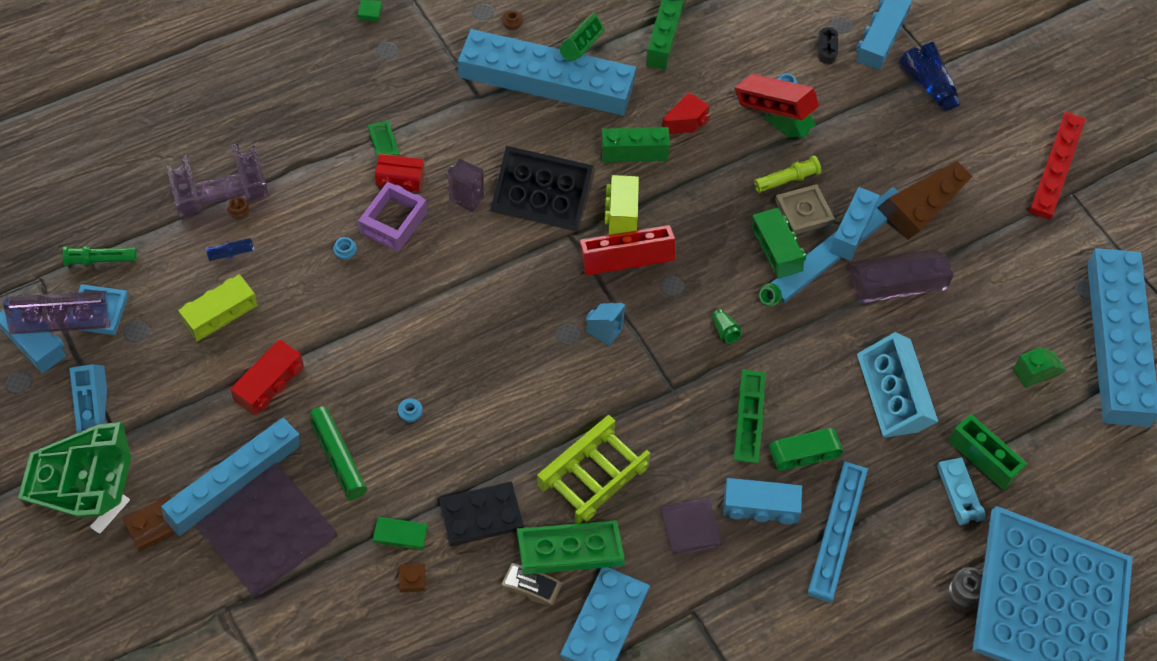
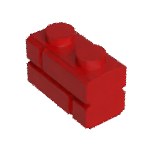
(400, 171)

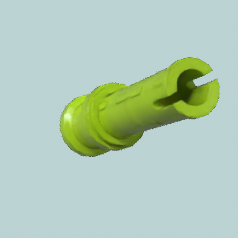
(795, 172)

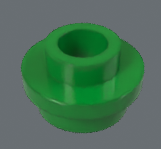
(765, 297)

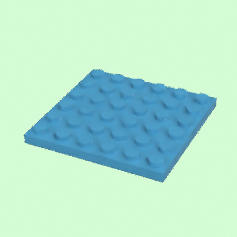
(1050, 595)

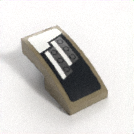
(536, 587)

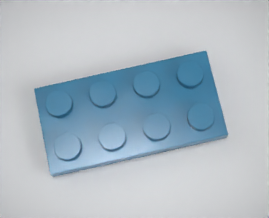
(605, 618)

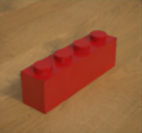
(777, 96)
(627, 250)

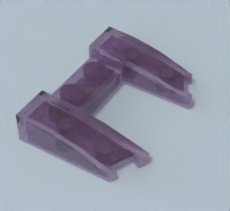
(191, 196)

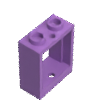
(384, 234)

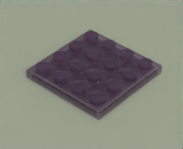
(266, 530)

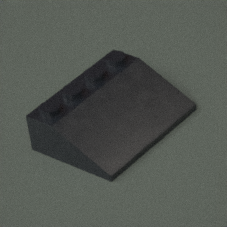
(542, 188)

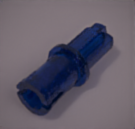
(230, 249)

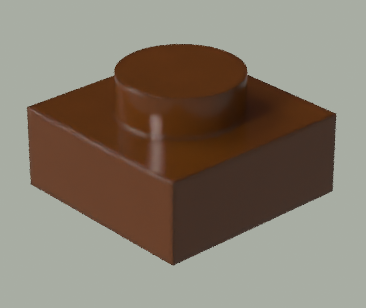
(412, 578)

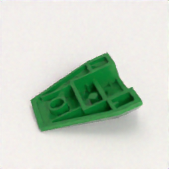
(79, 473)

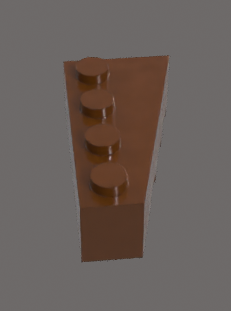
(920, 202)

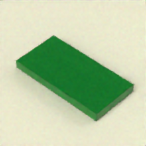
(570, 547)

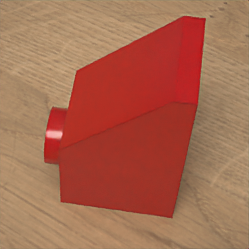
(687, 115)

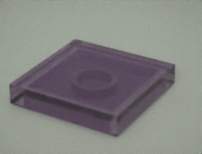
(691, 526)

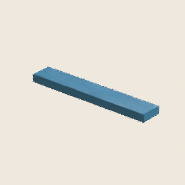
(837, 532)

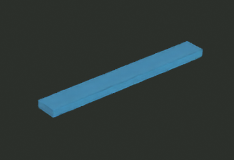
(821, 259)

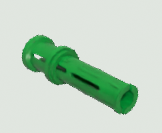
(88, 255)

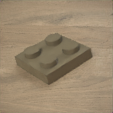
(805, 209)

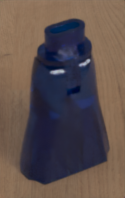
(929, 70)

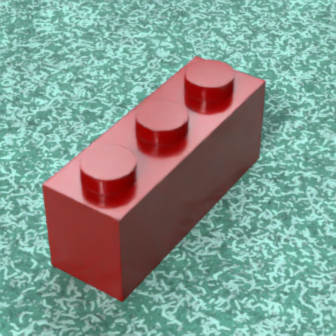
(267, 377)

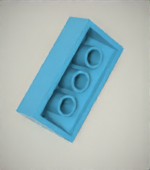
(897, 386)

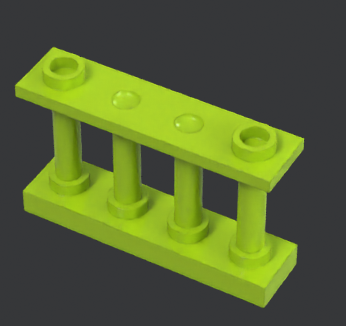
(587, 447)

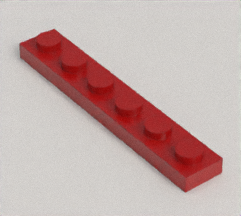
(1057, 165)

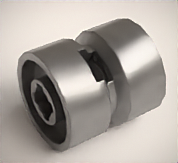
(965, 589)

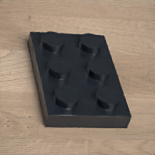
(481, 513)

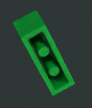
(635, 144)
(778, 243)
(987, 452)

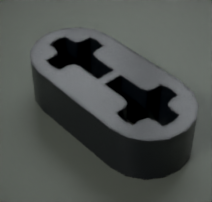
(824, 45)

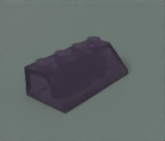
(900, 275)
(57, 312)

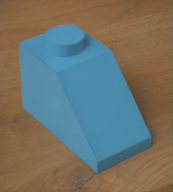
(606, 322)

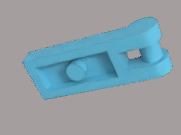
(960, 491)

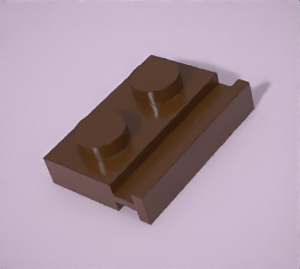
(148, 525)

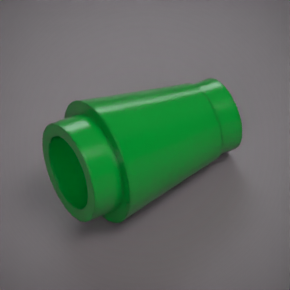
(727, 328)

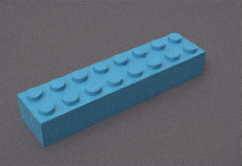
(546, 73)
(1122, 338)

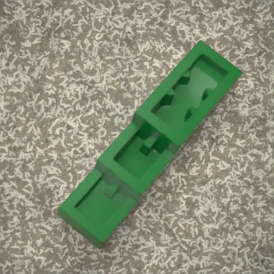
(749, 416)

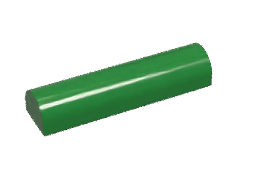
(582, 38)
(337, 453)

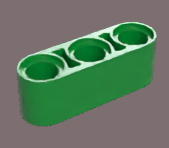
(806, 449)

